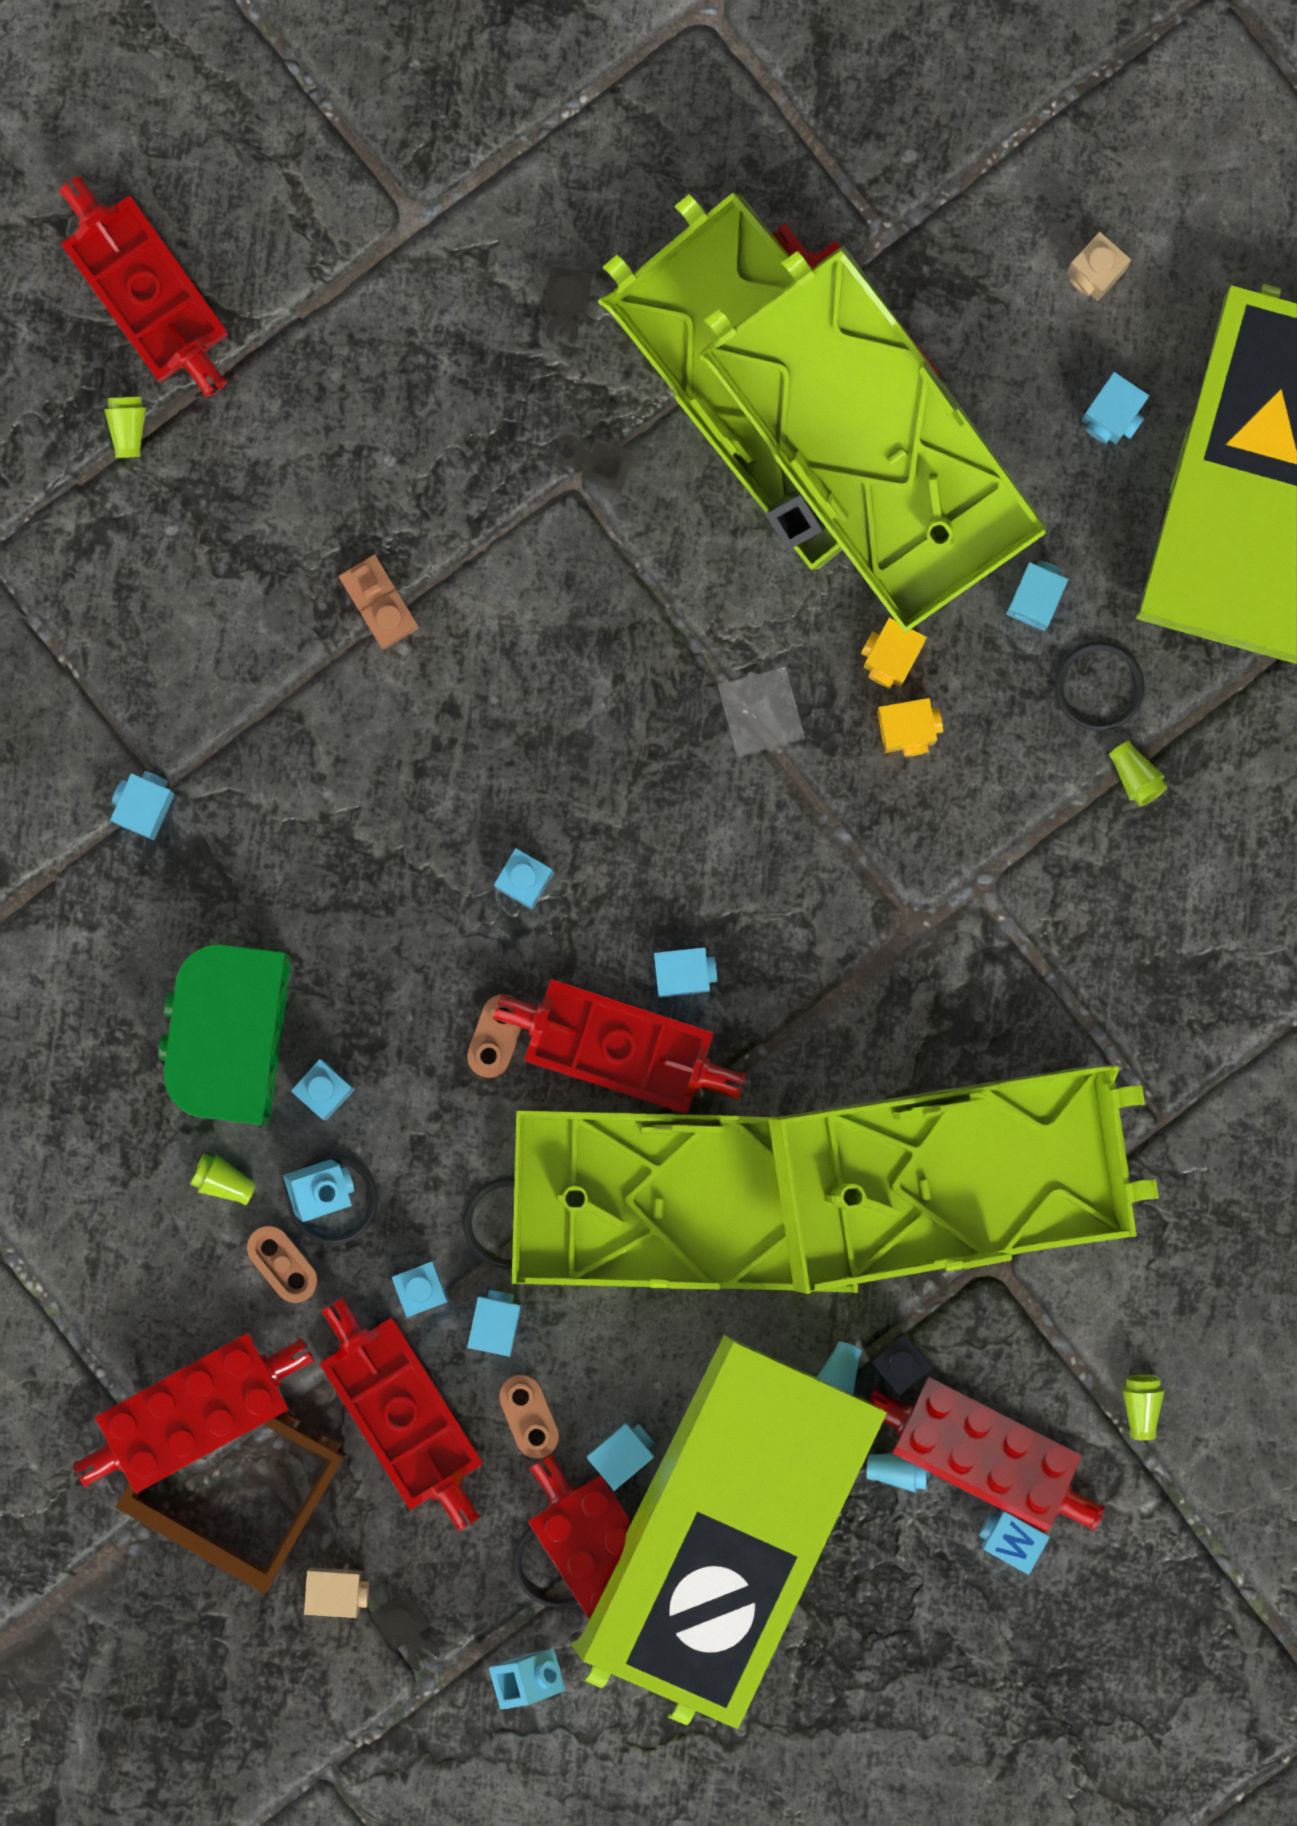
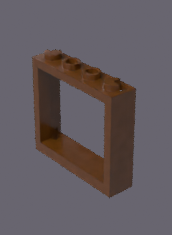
(222, 1555)

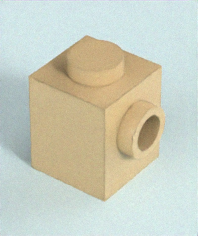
(1097, 267)
(335, 1592)

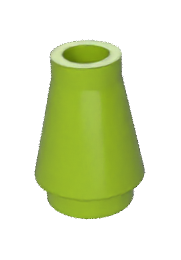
(126, 424)
(1139, 776)
(220, 1179)
(1143, 1405)

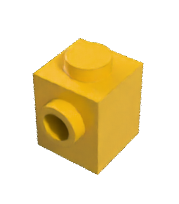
(892, 654)
(909, 727)

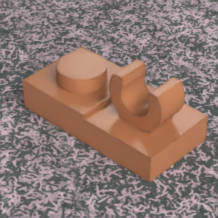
(378, 602)

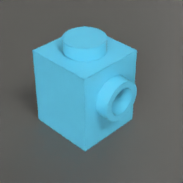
(1115, 411)
(142, 804)
(319, 1189)
(527, 1679)

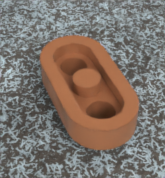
(495, 1036)
(282, 1264)
(530, 1416)

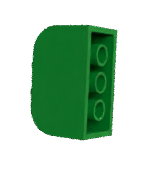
(226, 1033)

